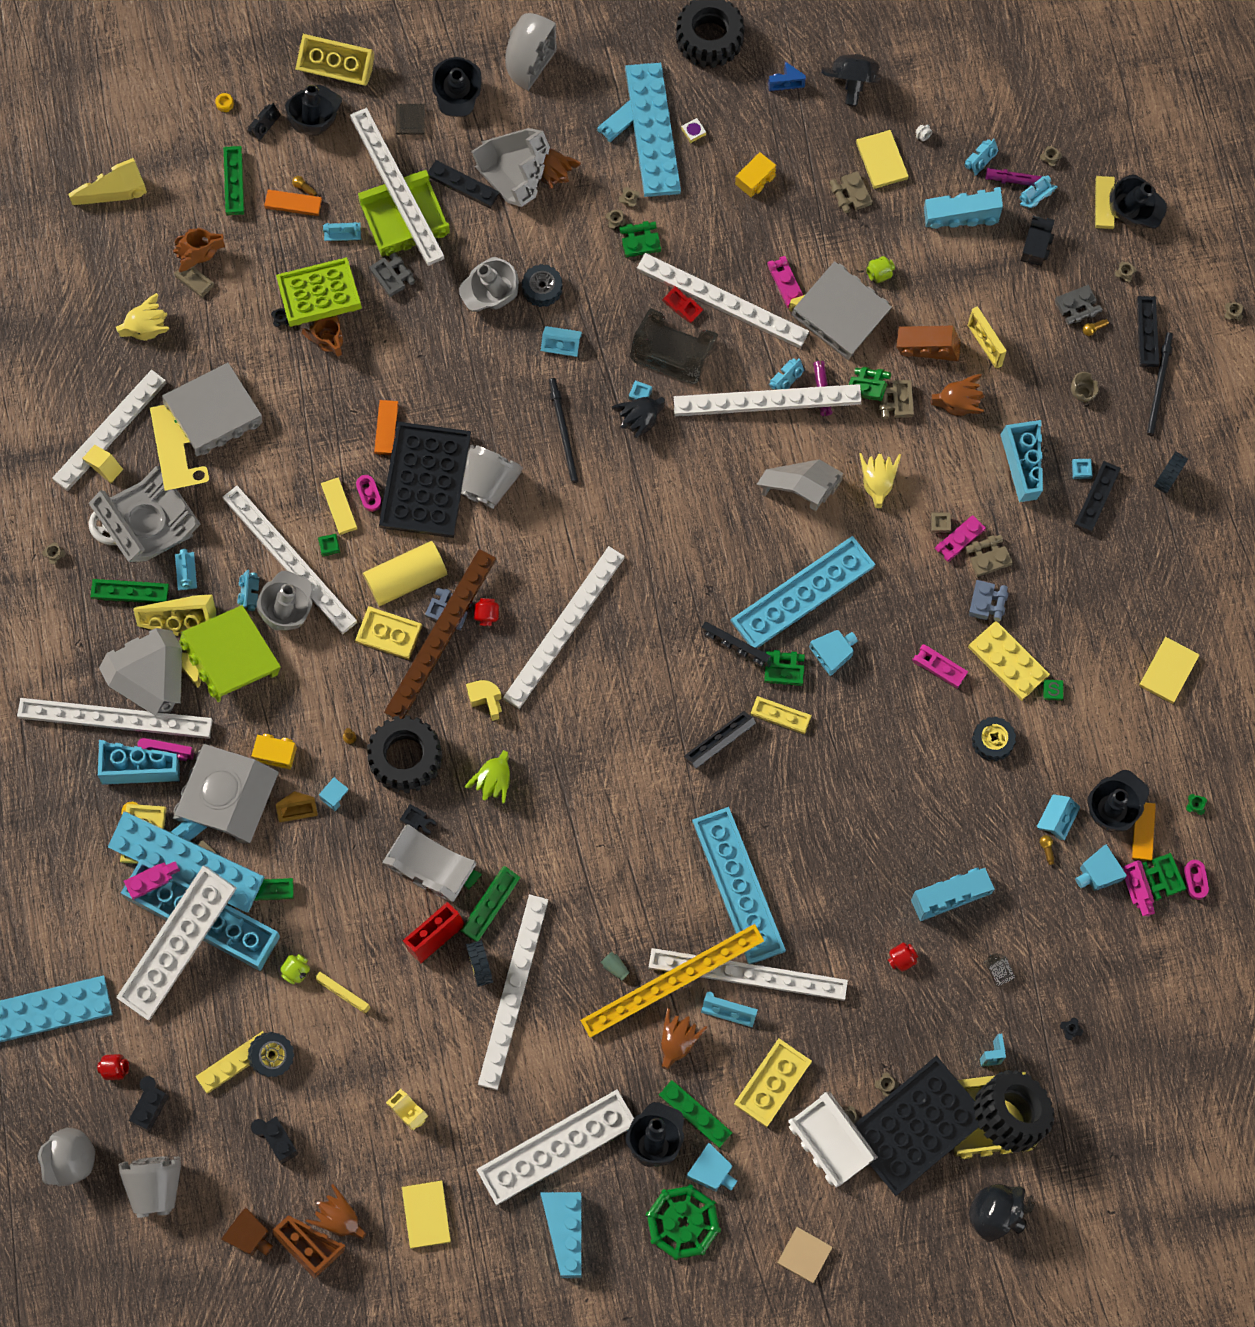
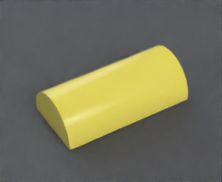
(335, 60)
(405, 573)

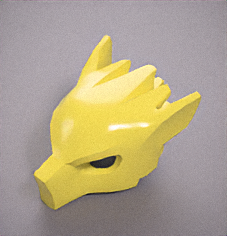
(144, 320)
(878, 477)

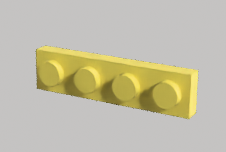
(225, 1068)

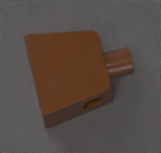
(248, 1234)

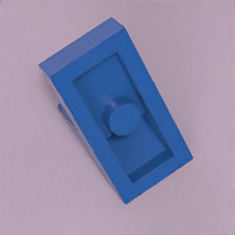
(789, 80)

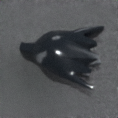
(640, 414)

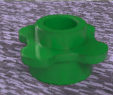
(1196, 799)

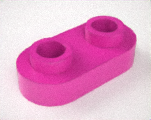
(368, 494)
(1196, 880)

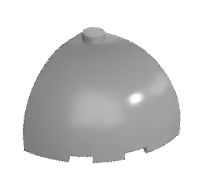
(530, 48)

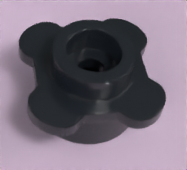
(276, 314)
(1077, 1031)

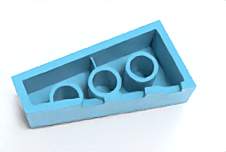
(964, 209)
(1024, 458)
(135, 765)
(952, 893)
(564, 1224)

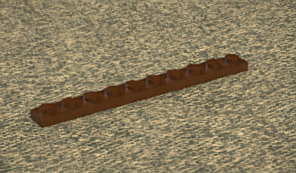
(440, 635)

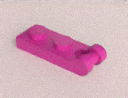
(784, 280)
(960, 538)
(940, 666)
(182, 752)

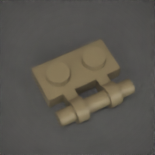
(855, 190)
(902, 400)
(989, 561)

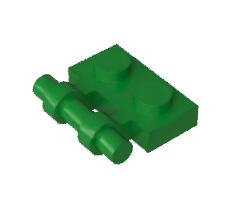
(640, 244)
(871, 388)
(785, 673)
(1168, 875)

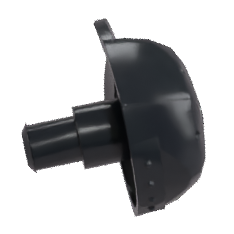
(856, 71)
(456, 86)
(313, 109)
(1137, 203)
(1118, 801)
(656, 1135)
(997, 1211)

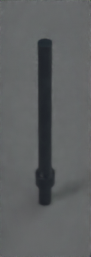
(1166, 351)
(556, 397)

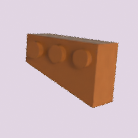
(929, 342)
(307, 1246)

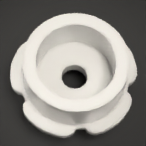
(923, 132)

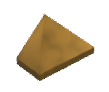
(296, 807)

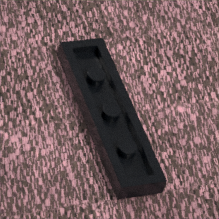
(463, 184)
(1147, 331)
(1097, 497)
(742, 648)
(719, 739)

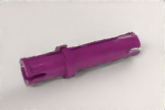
(1011, 177)
(821, 381)

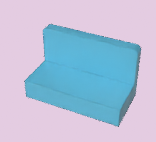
(560, 341)
(1059, 816)
(994, 1057)

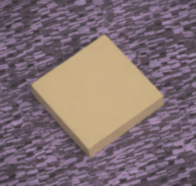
(804, 1255)

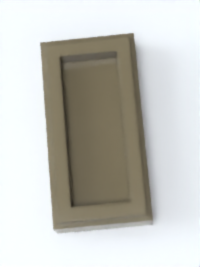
(195, 281)

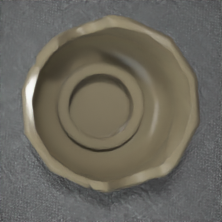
(1084, 387)

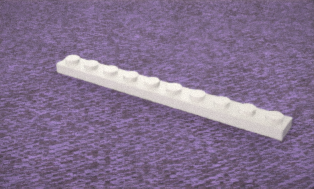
(397, 187)
(723, 301)
(767, 400)
(289, 558)
(563, 627)
(114, 718)
(757, 976)
(513, 992)

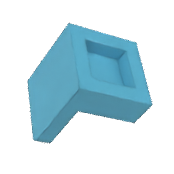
(333, 793)

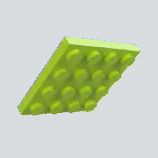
(318, 292)

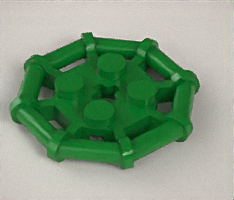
(694, 1219)

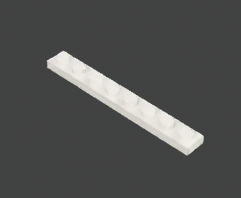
(110, 428)

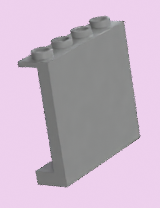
(841, 310)
(213, 409)

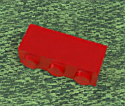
(433, 932)

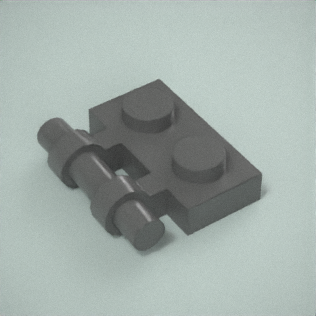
(387, 276)
(1076, 300)

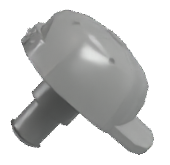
(490, 285)
(285, 601)
(66, 1157)

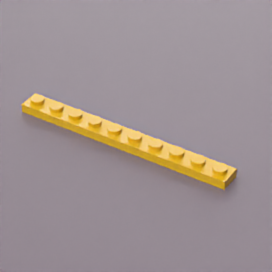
(672, 980)

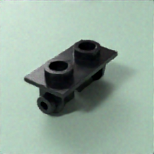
(267, 118)

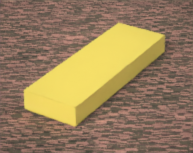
(1103, 215)
(339, 506)
(781, 715)
(342, 993)

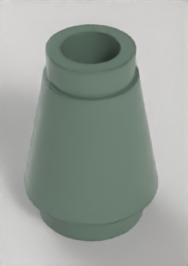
(615, 966)

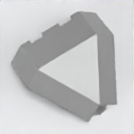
(513, 164)
(809, 479)
(147, 671)

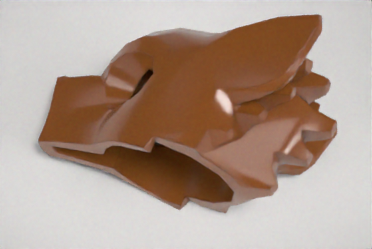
(556, 168)
(195, 250)
(326, 334)
(961, 396)
(677, 1039)
(338, 1216)

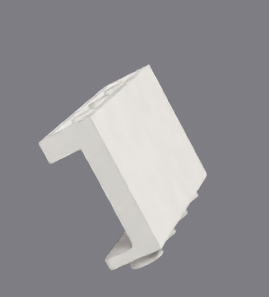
(832, 1140)

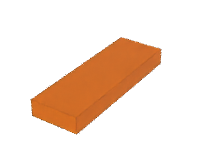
(293, 202)
(386, 427)

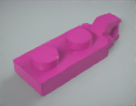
(150, 879)
(1139, 887)

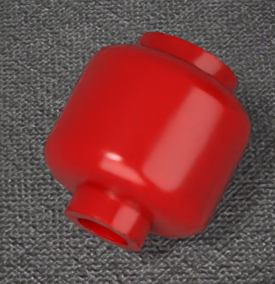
(486, 611)
(903, 957)
(113, 1067)

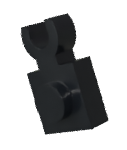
(416, 818)

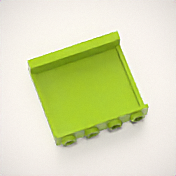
(386, 221)
(228, 652)

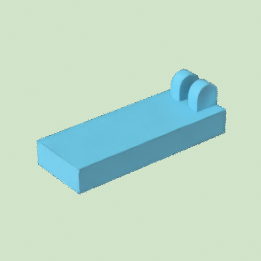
(617, 122)
(728, 1010)

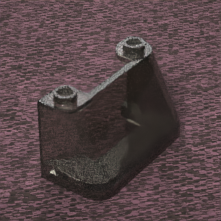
(671, 350)

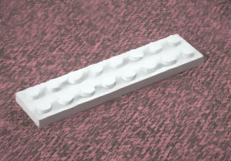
(176, 942)
(556, 1147)

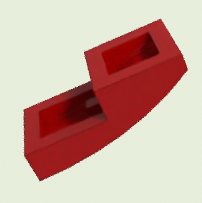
(684, 307)

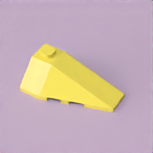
(120, 184)
(176, 614)

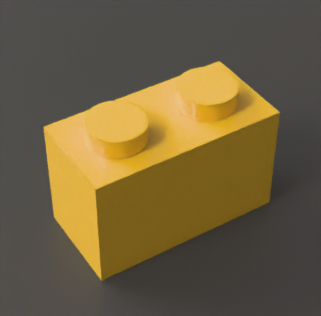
(755, 175)
(274, 751)

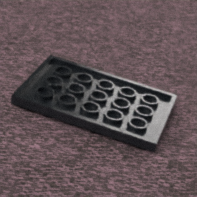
(425, 479)
(918, 1125)

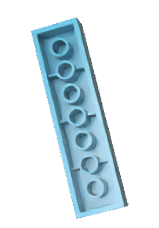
(231, 931)

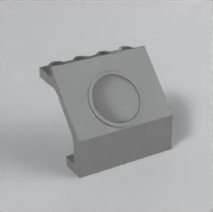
(145, 518)
(226, 792)

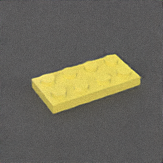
(1008, 660)
(772, 1083)

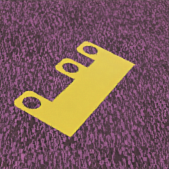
(171, 451)

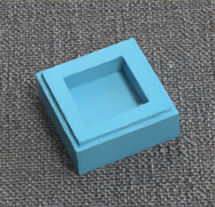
(639, 390)
(1082, 468)

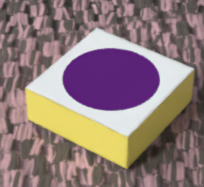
(693, 130)

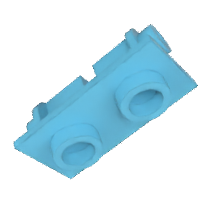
(986, 152)
(1031, 197)
(342, 231)
(793, 369)
(185, 570)
(248, 583)
(188, 830)

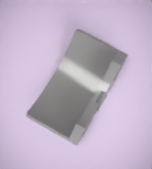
(429, 864)

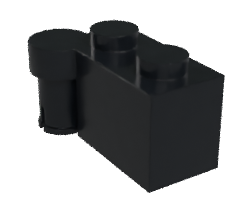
(1037, 241)
(149, 1104)
(276, 1137)

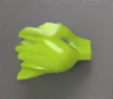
(493, 777)

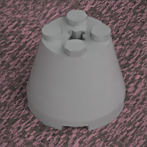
(488, 476)
(151, 1184)

